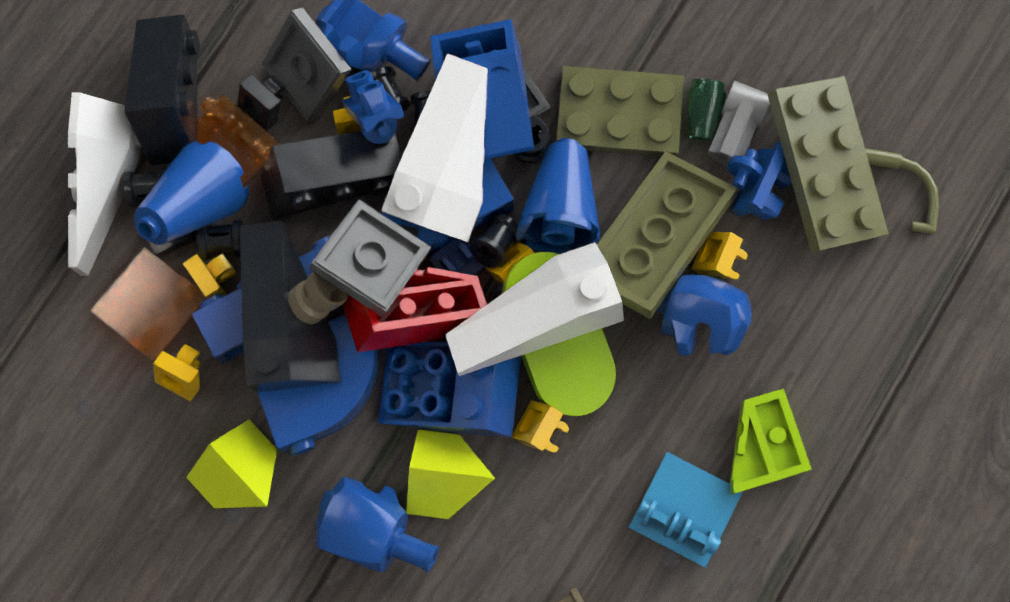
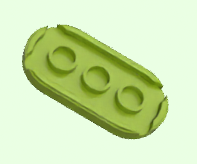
(571, 374)

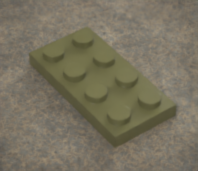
(827, 164)
(662, 230)

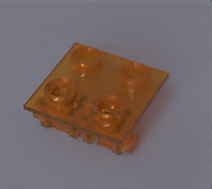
(236, 133)
(149, 304)

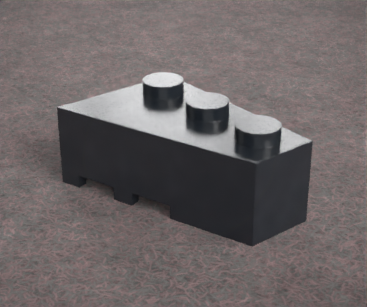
(163, 87)
(327, 172)

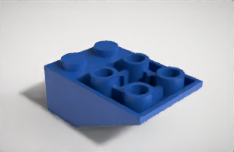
(507, 107)
(428, 393)

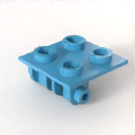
(685, 510)

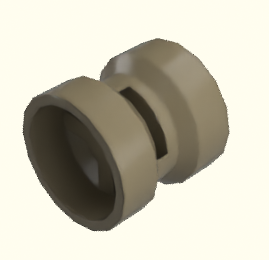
(315, 298)

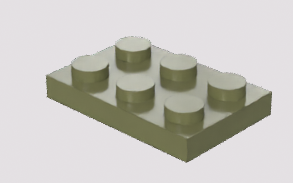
(621, 110)

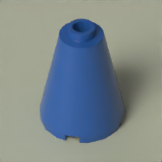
(191, 194)
(561, 202)

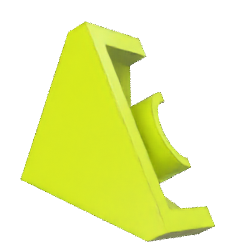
(236, 469)
(443, 475)

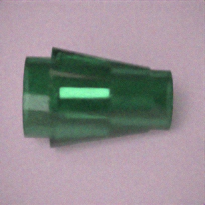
(704, 106)

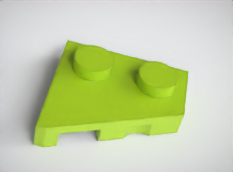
(766, 443)

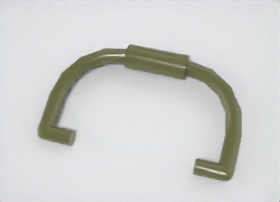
(895, 161)

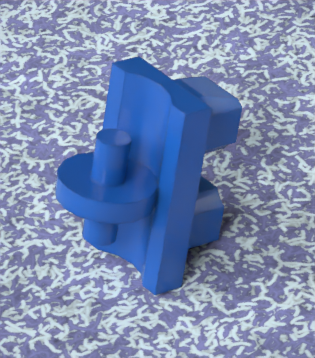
(372, 107)
(755, 177)

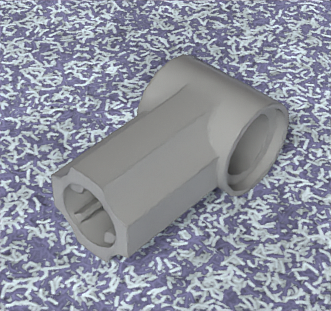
(741, 116)

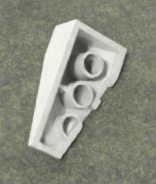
(104, 152)
(444, 159)
(550, 305)

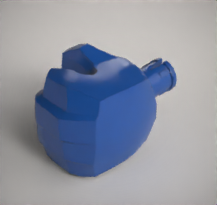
(368, 38)
(707, 301)
(368, 528)

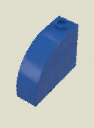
(313, 412)

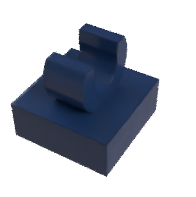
(457, 258)

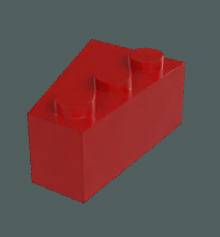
(423, 311)

